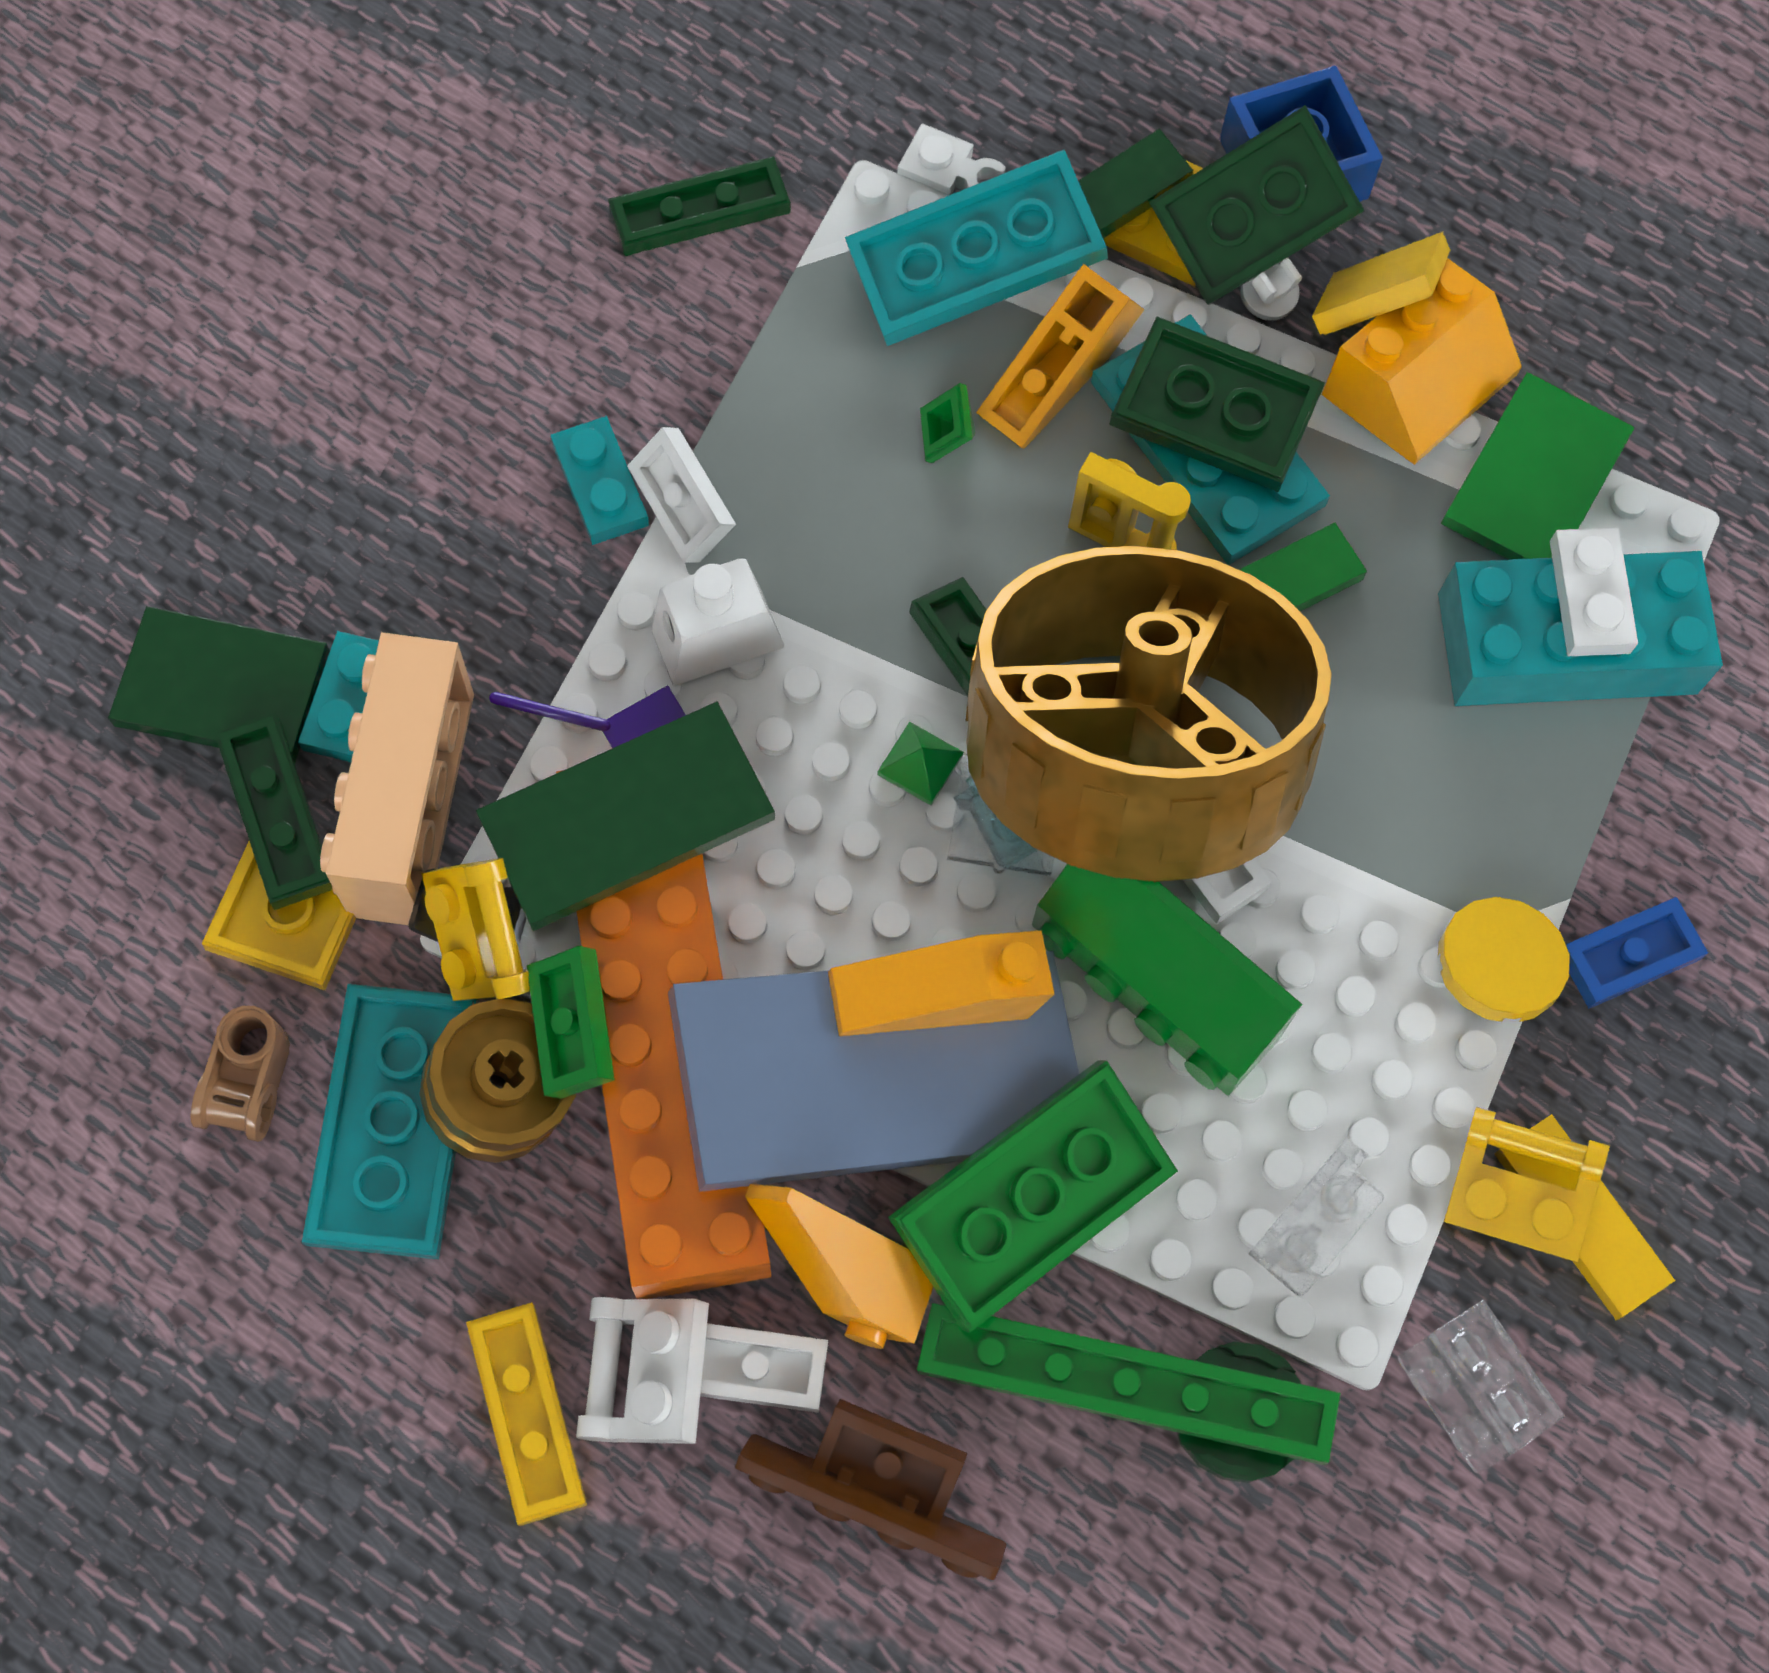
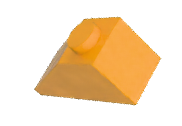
(1060, 356)
(944, 985)
(846, 1266)

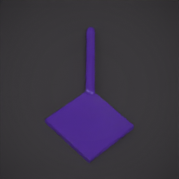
(622, 727)

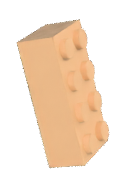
(399, 776)

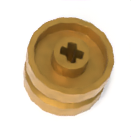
(467, 1107)

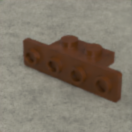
(883, 1480)

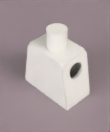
(713, 621)

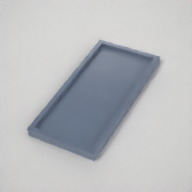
(793, 1101)

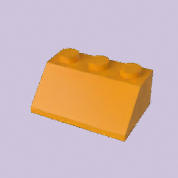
(1425, 365)

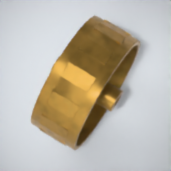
(1127, 757)

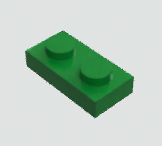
(570, 1022)

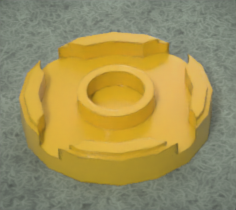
(1503, 959)

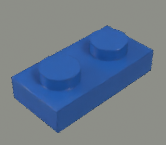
(1634, 952)

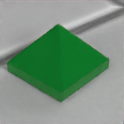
(946, 423)
(920, 763)

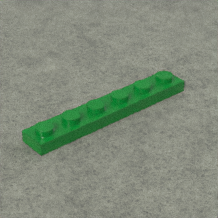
(1133, 1385)

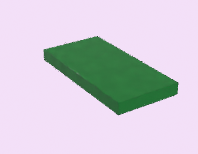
(1033, 1195)

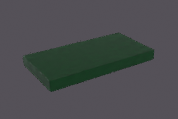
(625, 815)

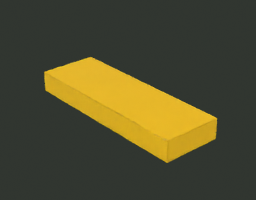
(1614, 1252)
(526, 1414)

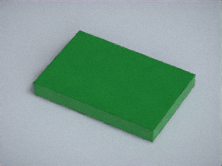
(1537, 471)

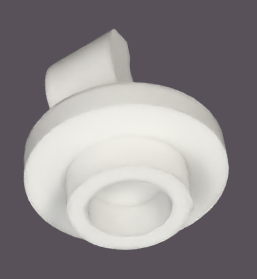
(1272, 292)

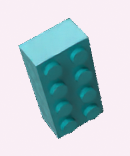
(1511, 643)

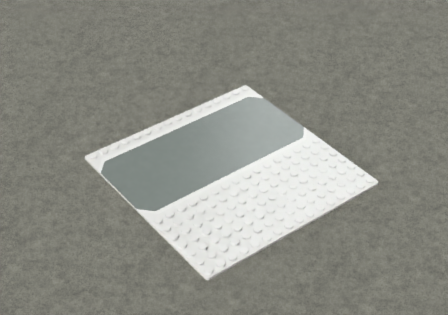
(1397, 834)

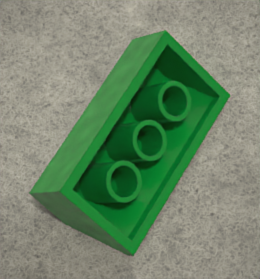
(1167, 971)

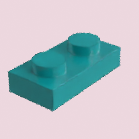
(599, 480)
(337, 697)

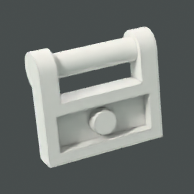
(662, 1370)

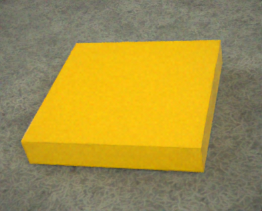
(1381, 284)
(293, 941)

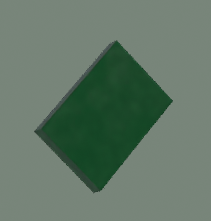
(1257, 205)
(1217, 404)
(210, 675)

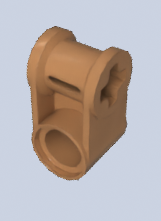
(239, 1078)

